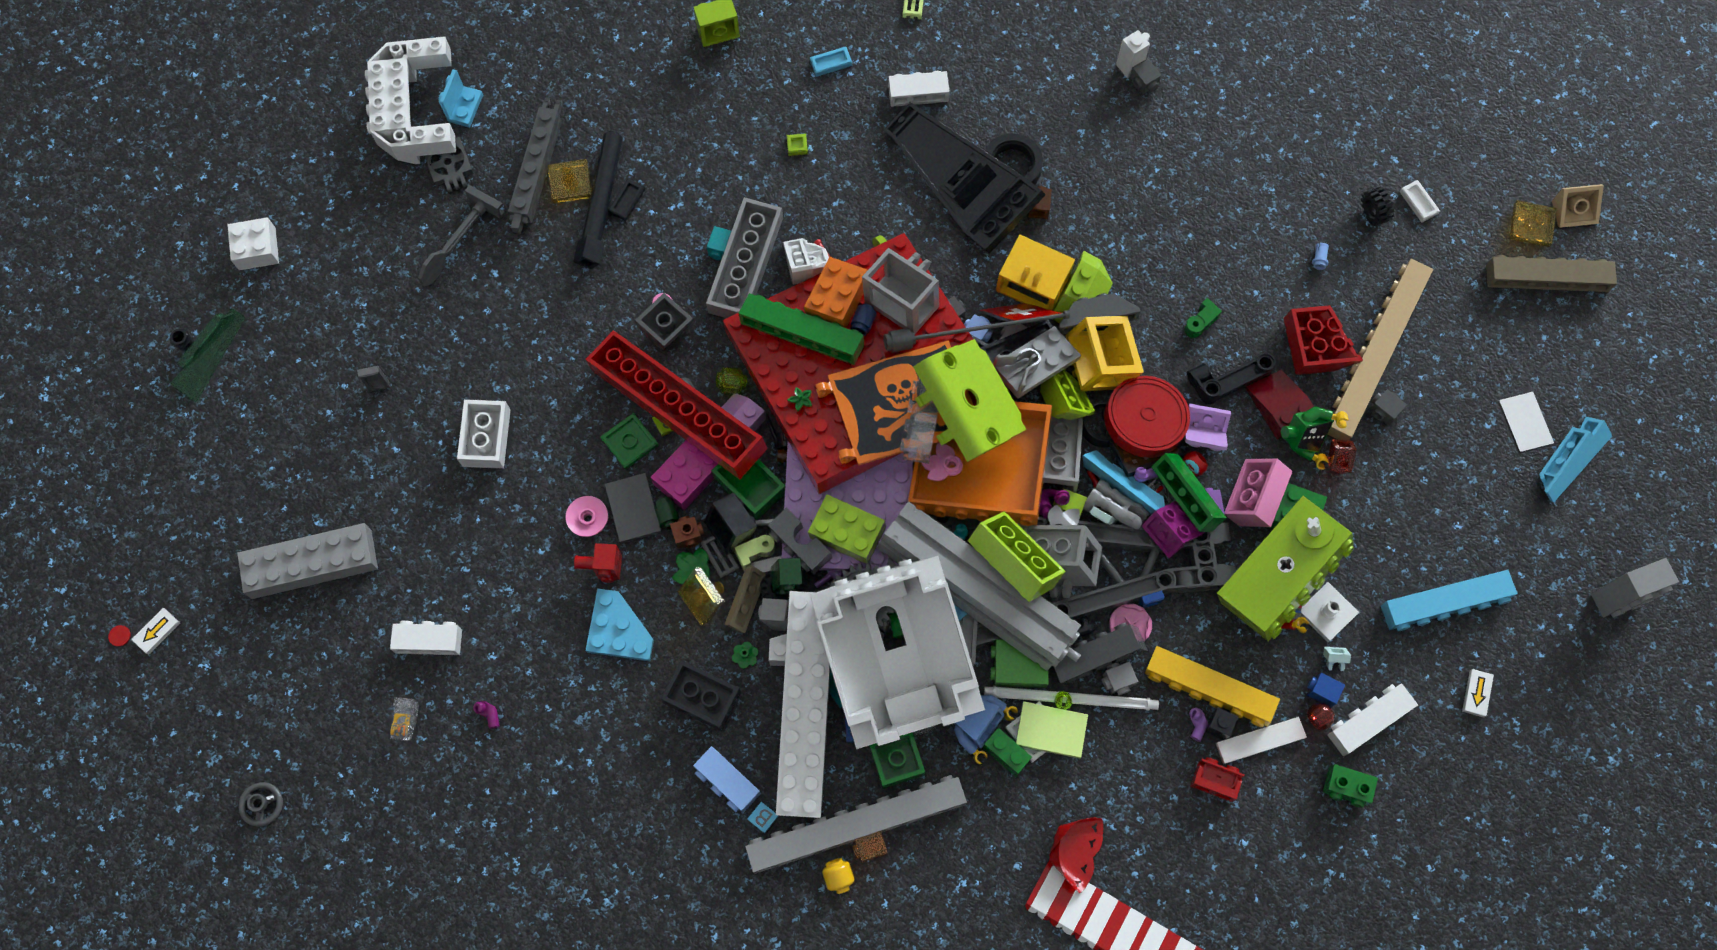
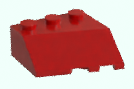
(1318, 341)

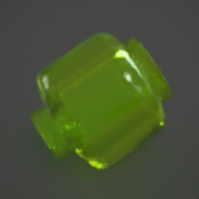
(731, 380)

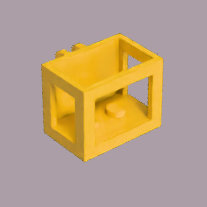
(1037, 270)
(1106, 354)

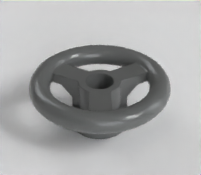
(252, 801)

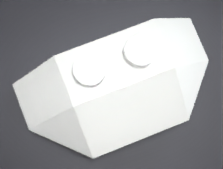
(804, 259)

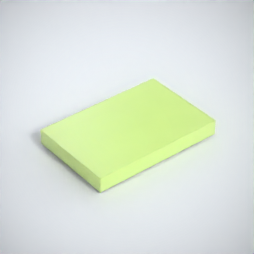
(1051, 730)

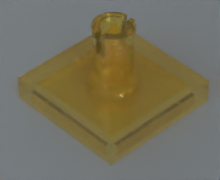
(569, 181)
(701, 595)

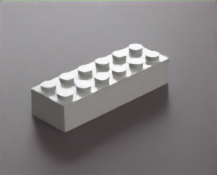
(744, 257)
(307, 561)

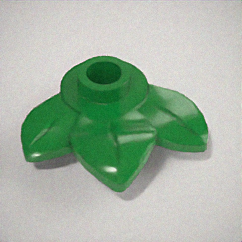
(688, 562)

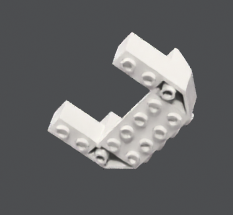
(389, 99)

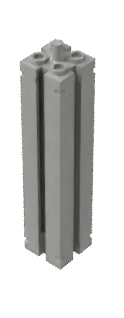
(981, 591)

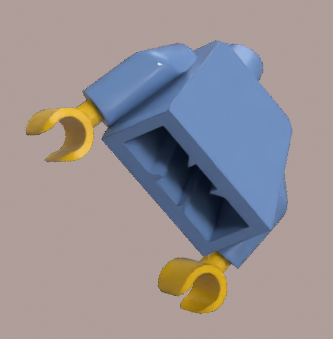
(978, 727)

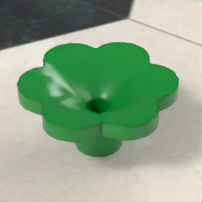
(745, 660)

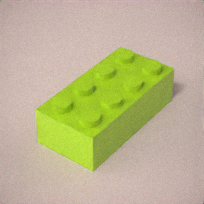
(1016, 556)

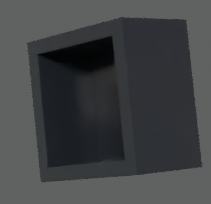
(730, 523)

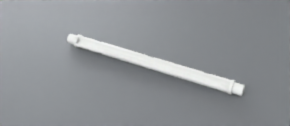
(1077, 698)

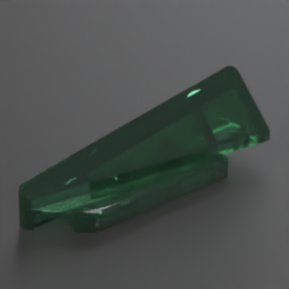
(206, 353)

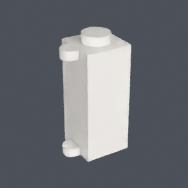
(1132, 51)

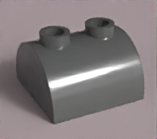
(663, 321)

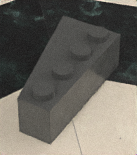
(1101, 652)

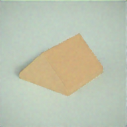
(1578, 205)

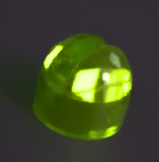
(1059, 698)

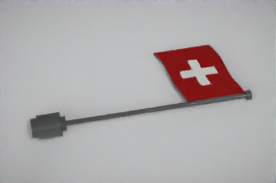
(1015, 314)

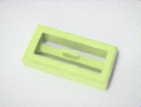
(912, 13)

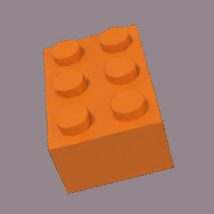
(836, 292)

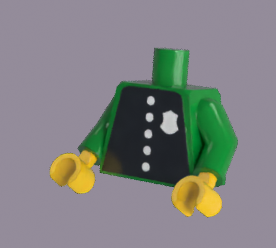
(1308, 432)

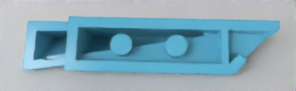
(1573, 455)
(1128, 486)

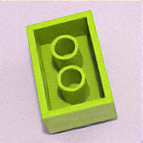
(847, 529)

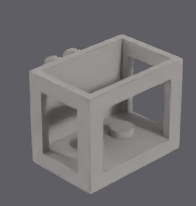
(905, 292)
(1067, 547)

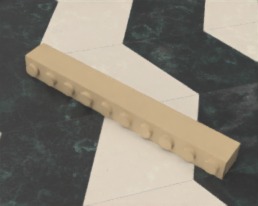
(1380, 346)

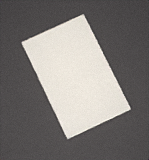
(1526, 421)

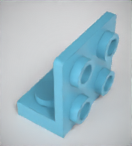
(458, 101)

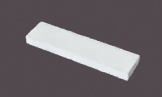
(1261, 740)

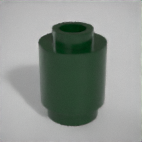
(666, 512)

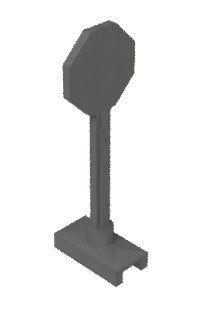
(482, 202)

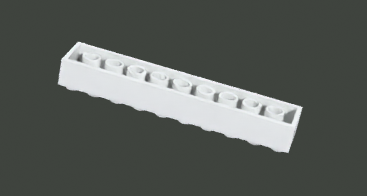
(803, 713)

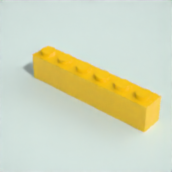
(1212, 686)

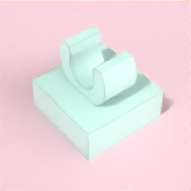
(1336, 654)

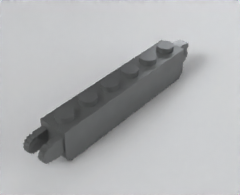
(535, 165)

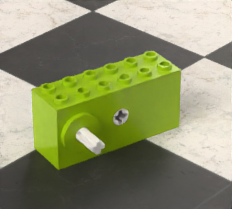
(1286, 568)

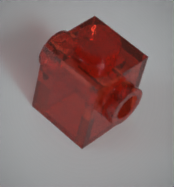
(1341, 456)

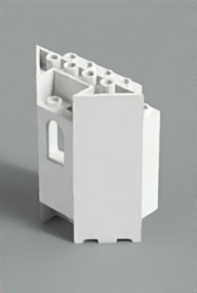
(906, 686)

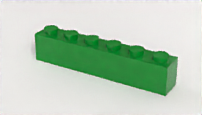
(801, 328)

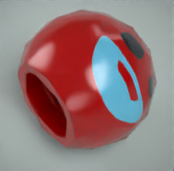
(1196, 463)

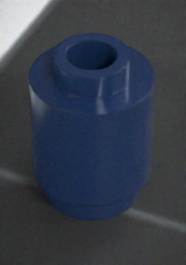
(863, 318)

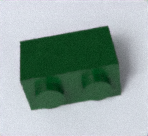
(786, 575)

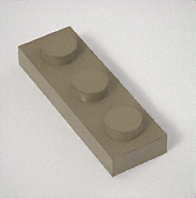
(745, 599)

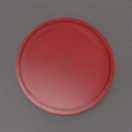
(1147, 416)

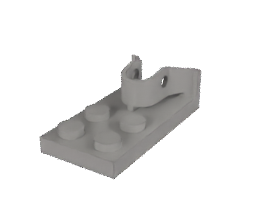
(1035, 361)
(1064, 453)

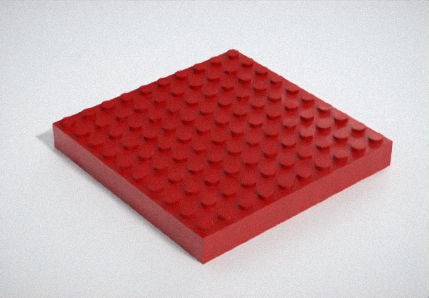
(781, 366)

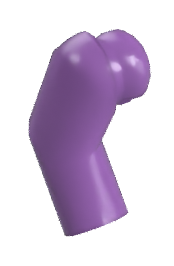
(1143, 475)
(1200, 723)

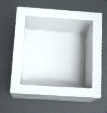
(253, 243)

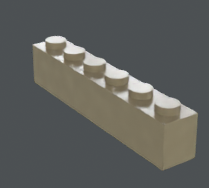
(1551, 273)

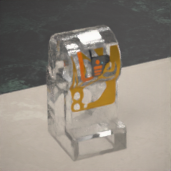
(404, 718)

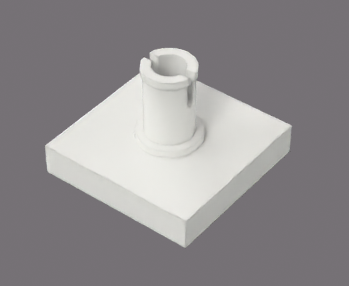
(1328, 612)

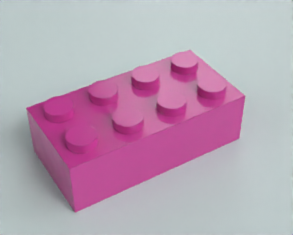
(684, 475)

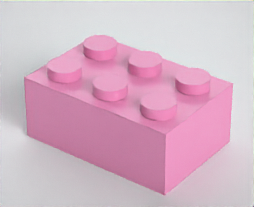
(1258, 492)

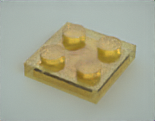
(1533, 223)

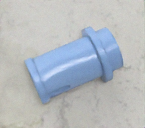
(1320, 261)

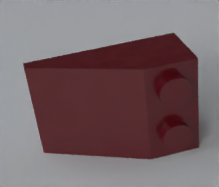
(1278, 400)

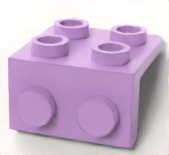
(1208, 427)

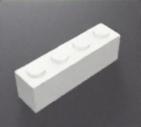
(1372, 719)

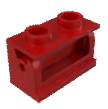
(1217, 779)

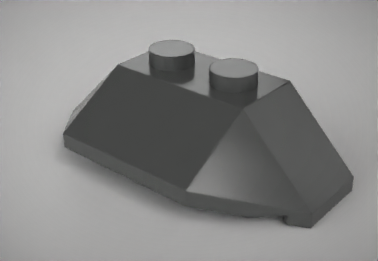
(1099, 306)

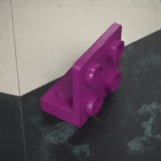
(1171, 528)

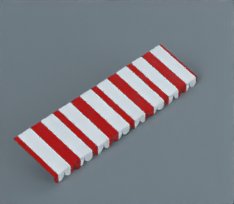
(1098, 917)

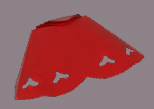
(1073, 850)

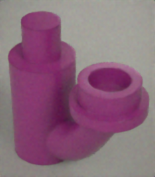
(1060, 497)

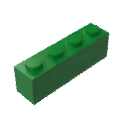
(1189, 492)

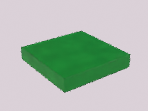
(629, 441)

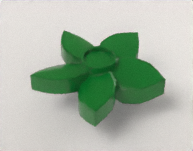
(801, 398)

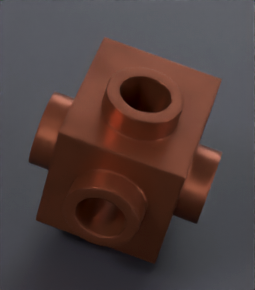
(687, 532)

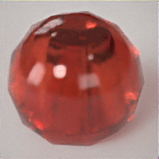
(1321, 716)

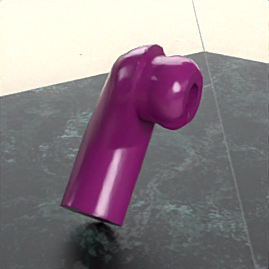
(488, 711)

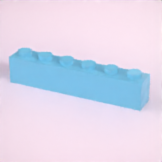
(1448, 600)

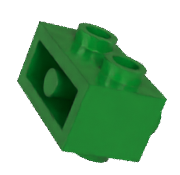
(1350, 785)

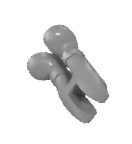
(1116, 505)

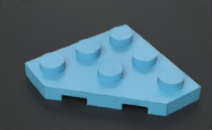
(617, 629)

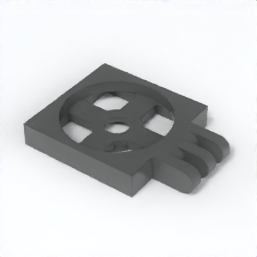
(453, 177)

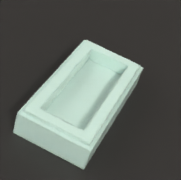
(1103, 516)

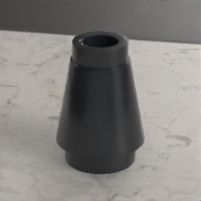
(181, 339)

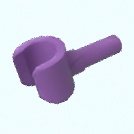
(831, 574)

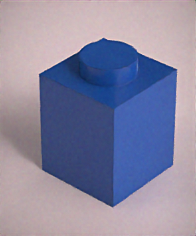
(1325, 689)

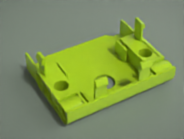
(972, 427)

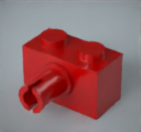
(605, 562)

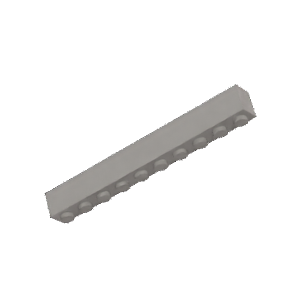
(848, 826)

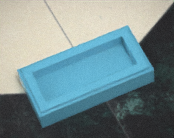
(831, 61)

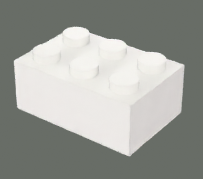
(483, 434)

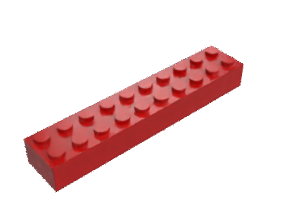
(677, 404)

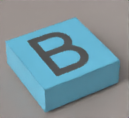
(762, 817)

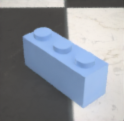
(726, 780)

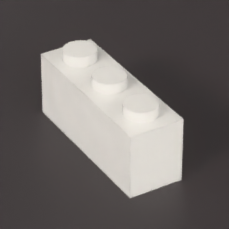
(918, 88)
(426, 638)

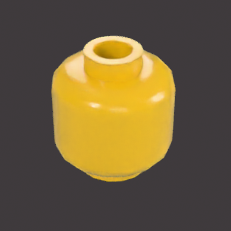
(838, 875)

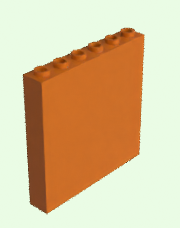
(994, 482)

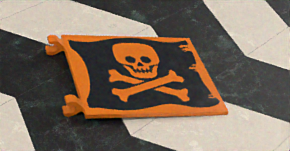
(876, 403)

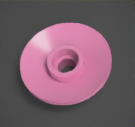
(585, 507)

